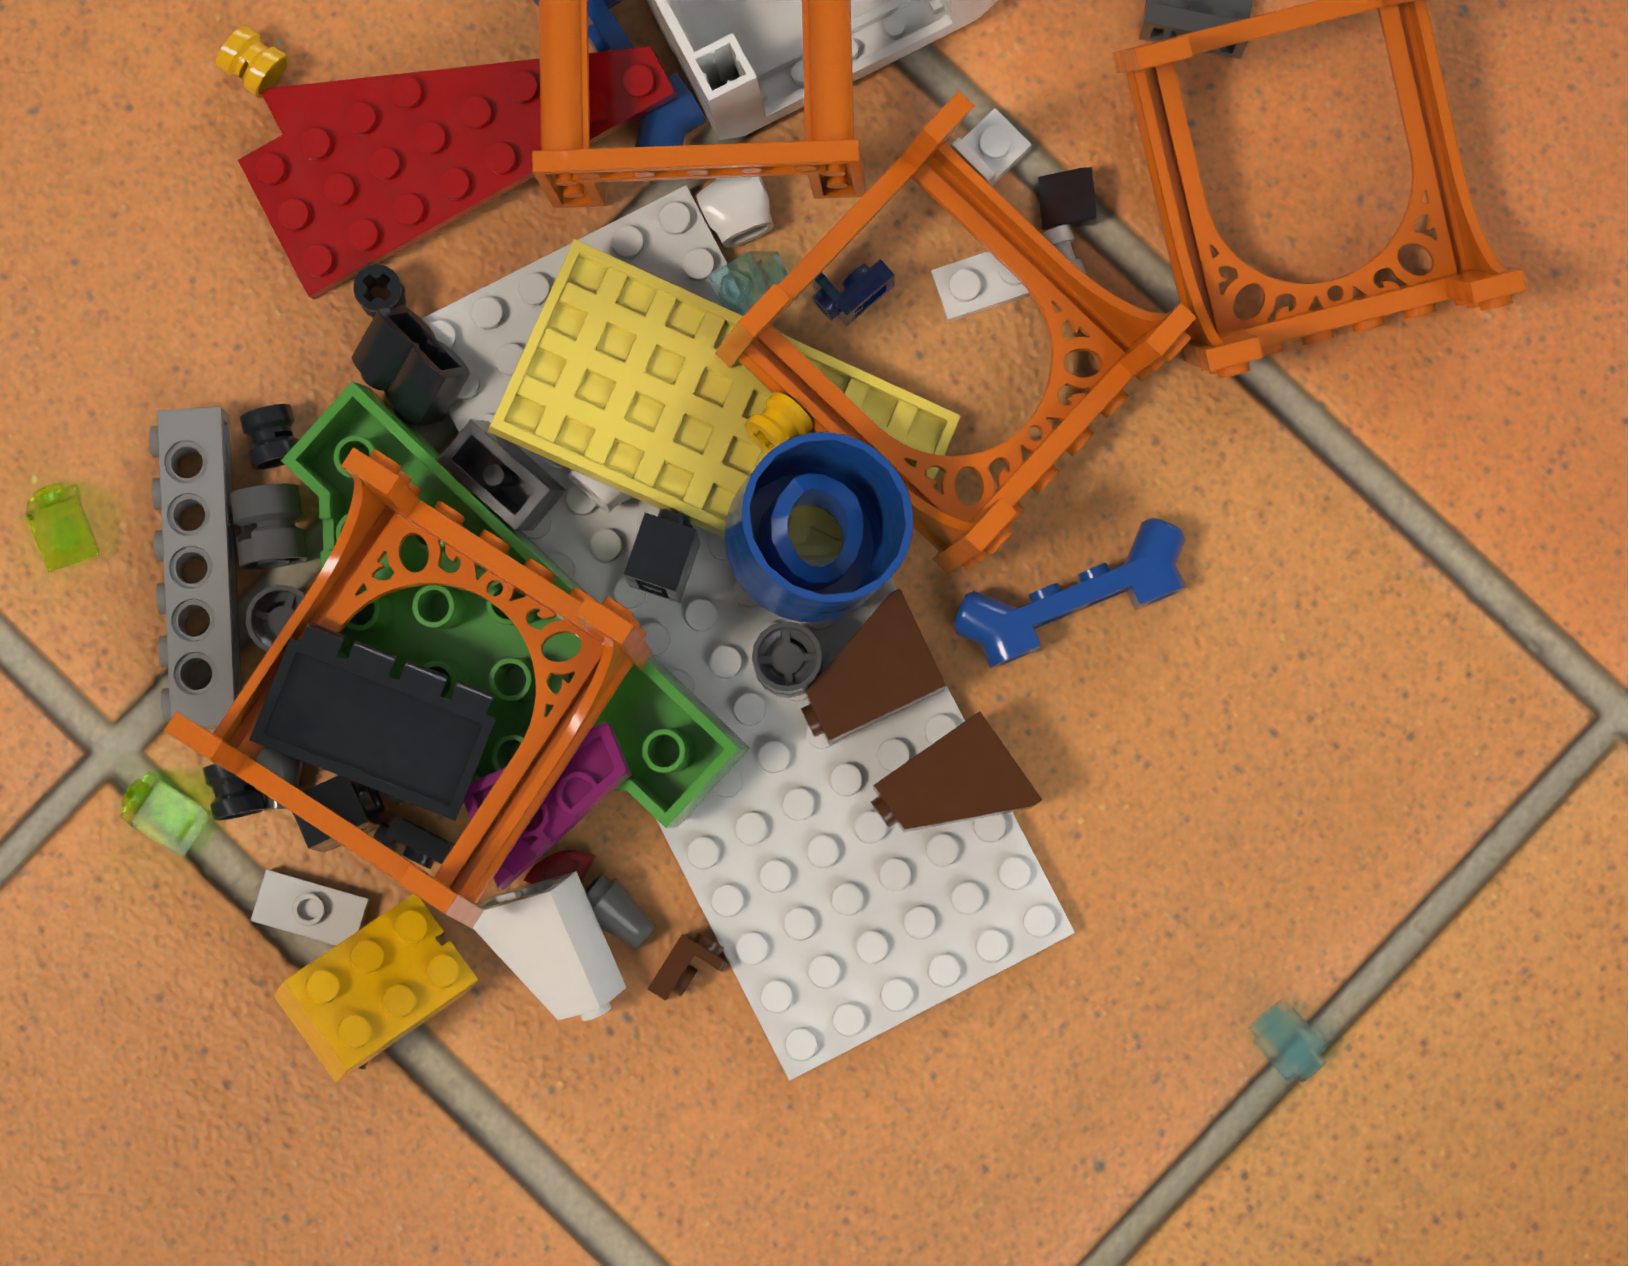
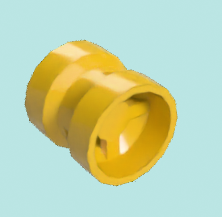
(251, 60)

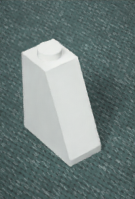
(553, 946)

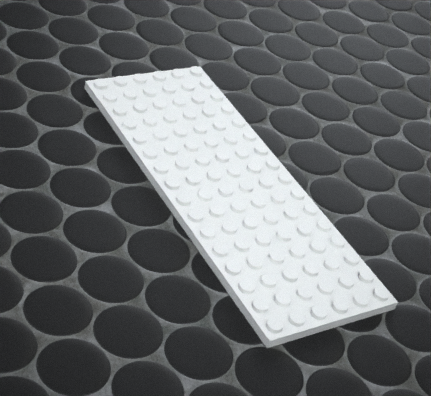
(797, 873)

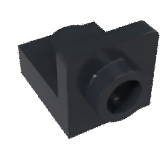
(420, 843)

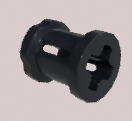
(382, 277)

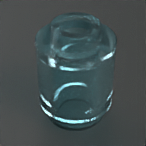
(1288, 1042)

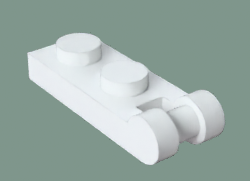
(986, 283)

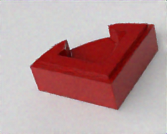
(561, 864)

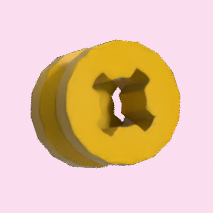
(778, 422)

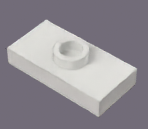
(308, 908)

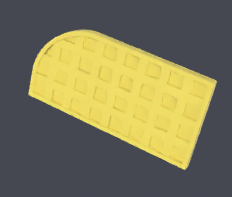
(637, 399)

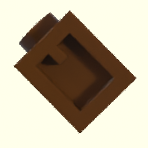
(676, 970)

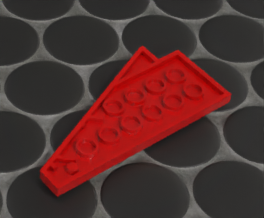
(408, 153)

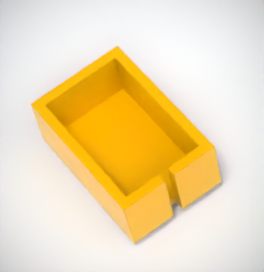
(374, 987)

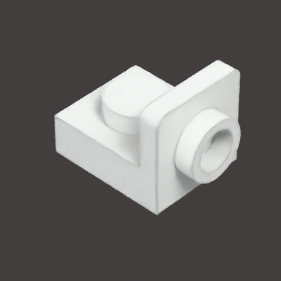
(992, 147)

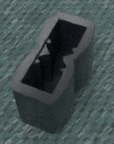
(410, 366)

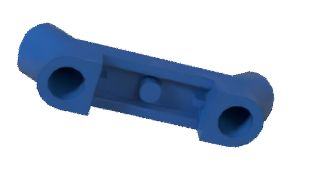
(668, 122)
(1146, 576)

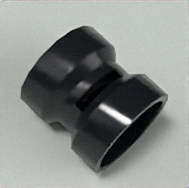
(269, 434)
(232, 795)

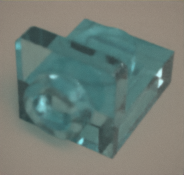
(747, 279)

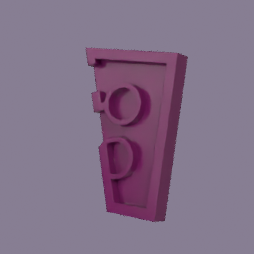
(585, 782)

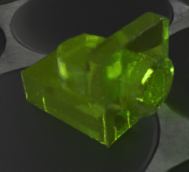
(60, 526)
(163, 813)

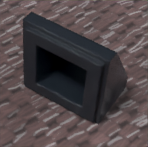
(1067, 198)

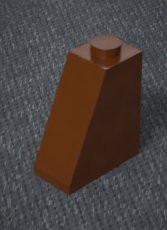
(874, 674)
(955, 781)

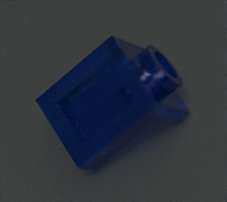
(862, 290)

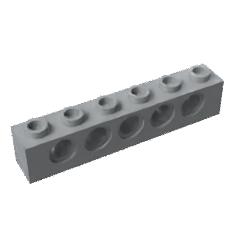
(208, 434)

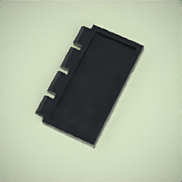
(373, 726)

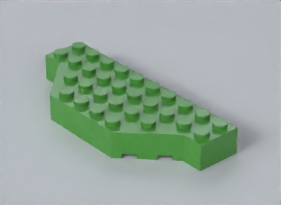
(664, 730)

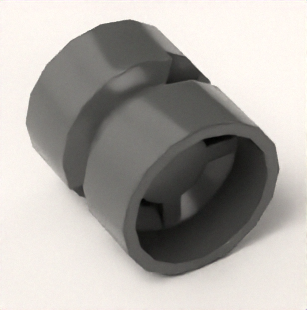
(268, 526)
(270, 613)
(787, 659)

